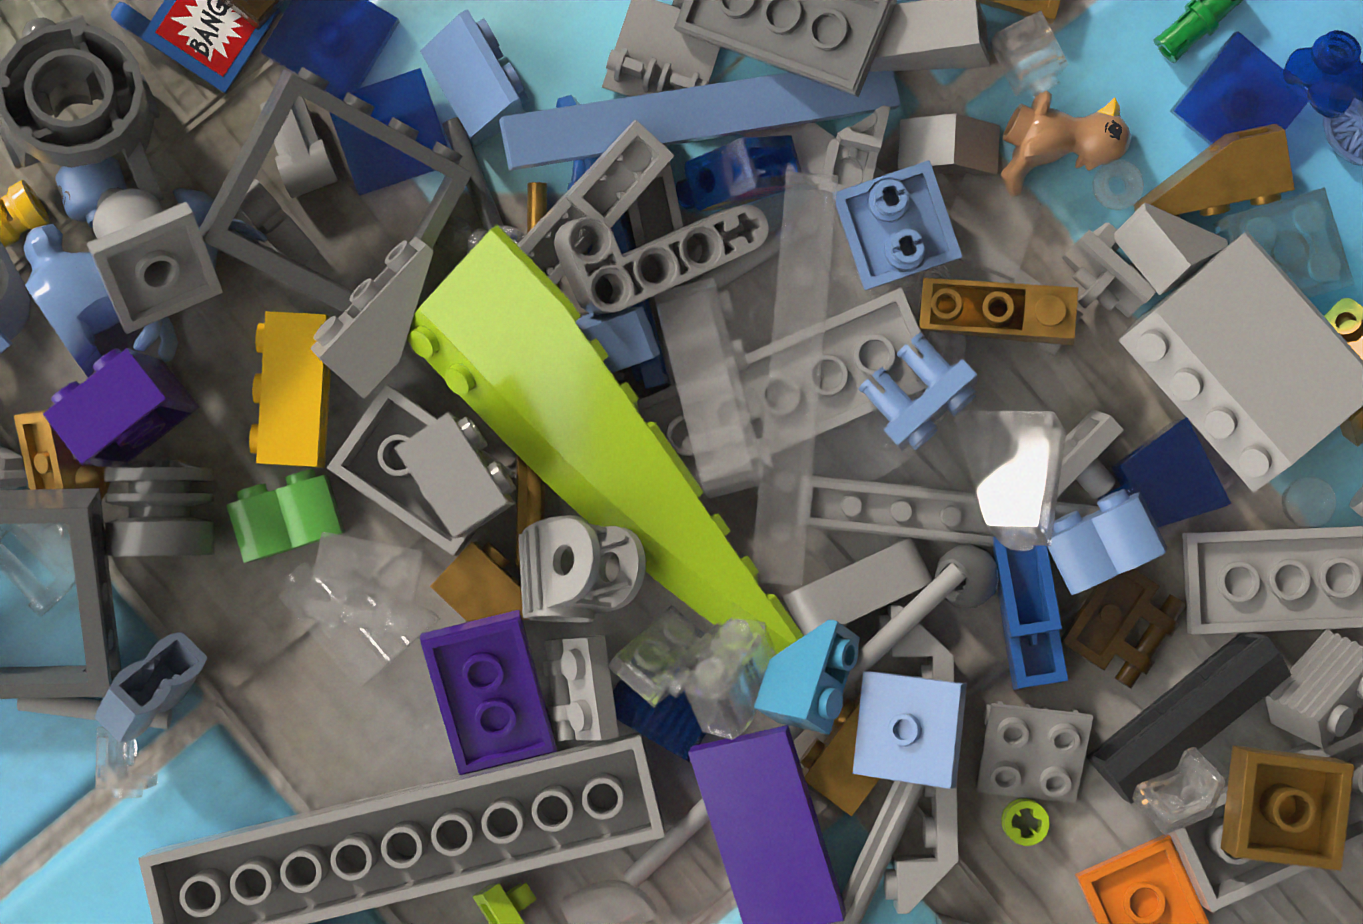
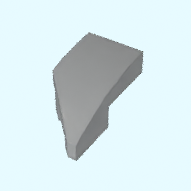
(856, 150)

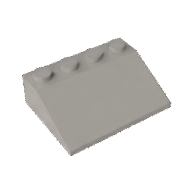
(1249, 361)

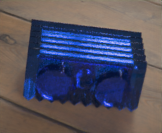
(668, 723)

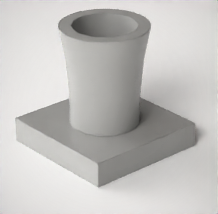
(150, 258)

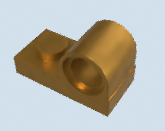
(50, 461)

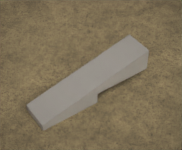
(600, 192)

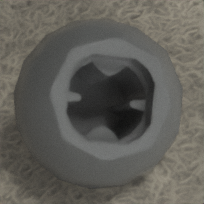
(980, 572)

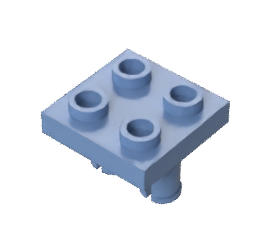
(897, 225)
(947, 389)

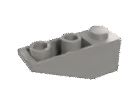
(374, 328)

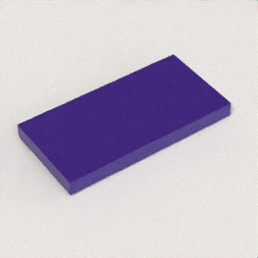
(767, 829)

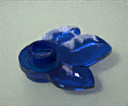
(1329, 71)

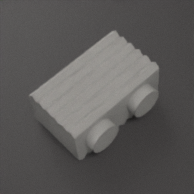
(1321, 691)

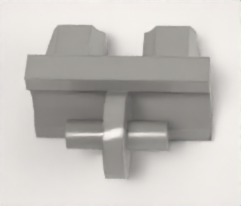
(1106, 274)

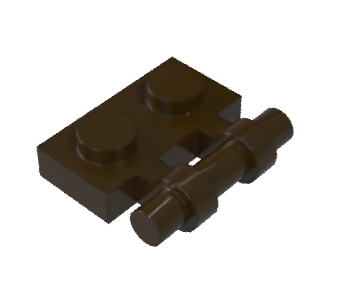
(1109, 617)

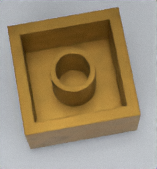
(1287, 808)

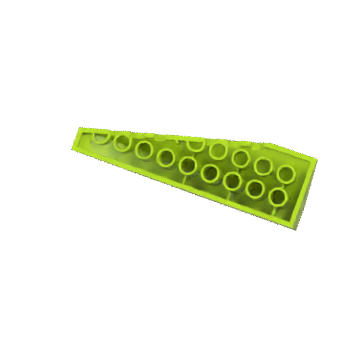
(533, 376)

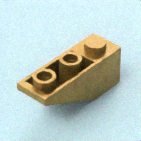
(1231, 170)
(1000, 310)

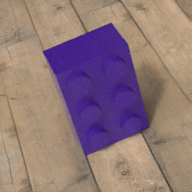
(119, 408)

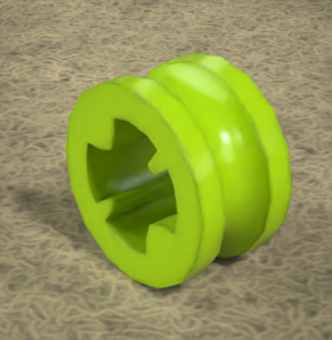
(1035, 811)

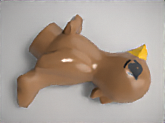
(1049, 134)

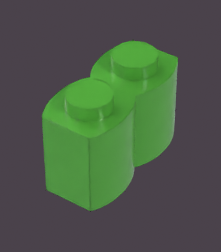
(285, 517)

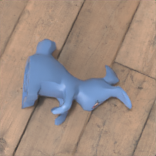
(75, 297)

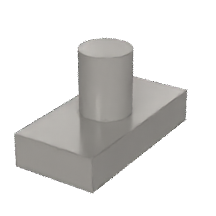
(1081, 454)

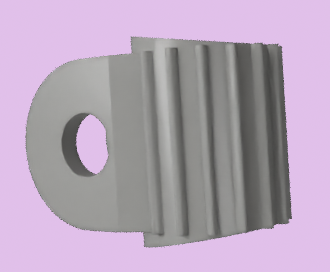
(566, 569)

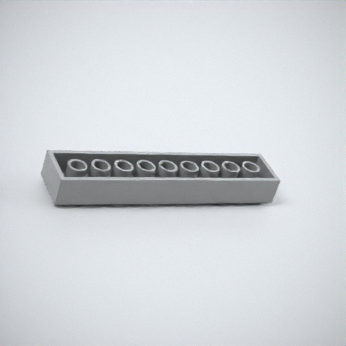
(411, 840)

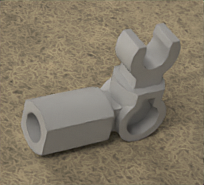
(276, 224)

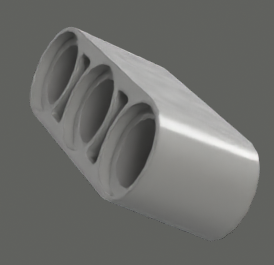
(860, 587)

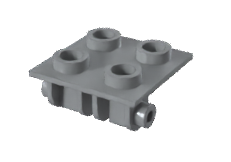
(656, 56)
(1033, 752)

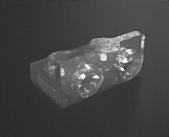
(663, 656)

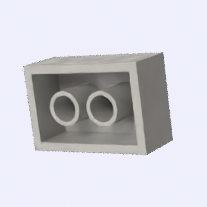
(376, 469)

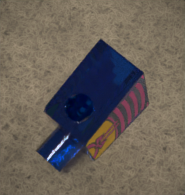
(738, 173)

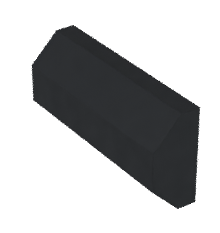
(1191, 712)

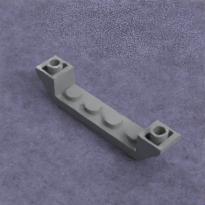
(917, 874)

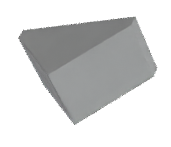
(951, 144)
(1166, 246)

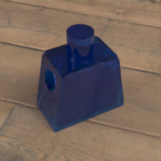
(1172, 475)

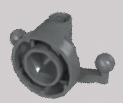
(70, 66)

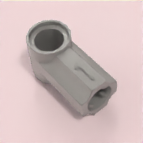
(302, 156)

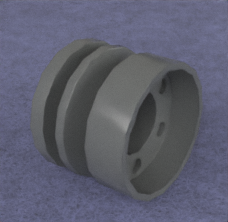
(159, 510)

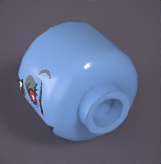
(83, 186)

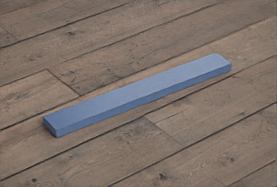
(686, 115)

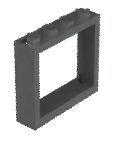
(216, 228)
(94, 591)

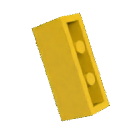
(290, 392)

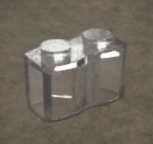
(729, 678)

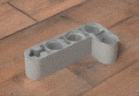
(667, 252)

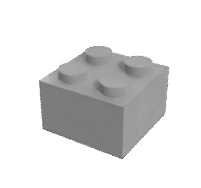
(456, 474)

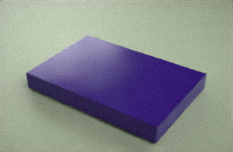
(488, 692)

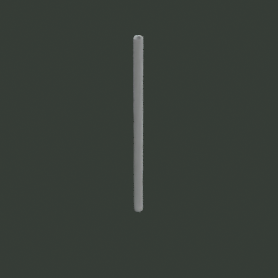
(867, 657)

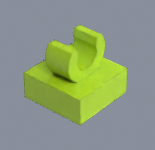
(503, 906)

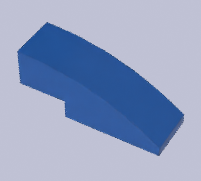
(1029, 616)

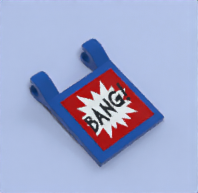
(199, 36)

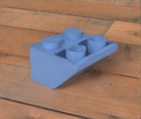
(470, 76)

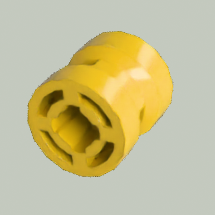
(19, 212)

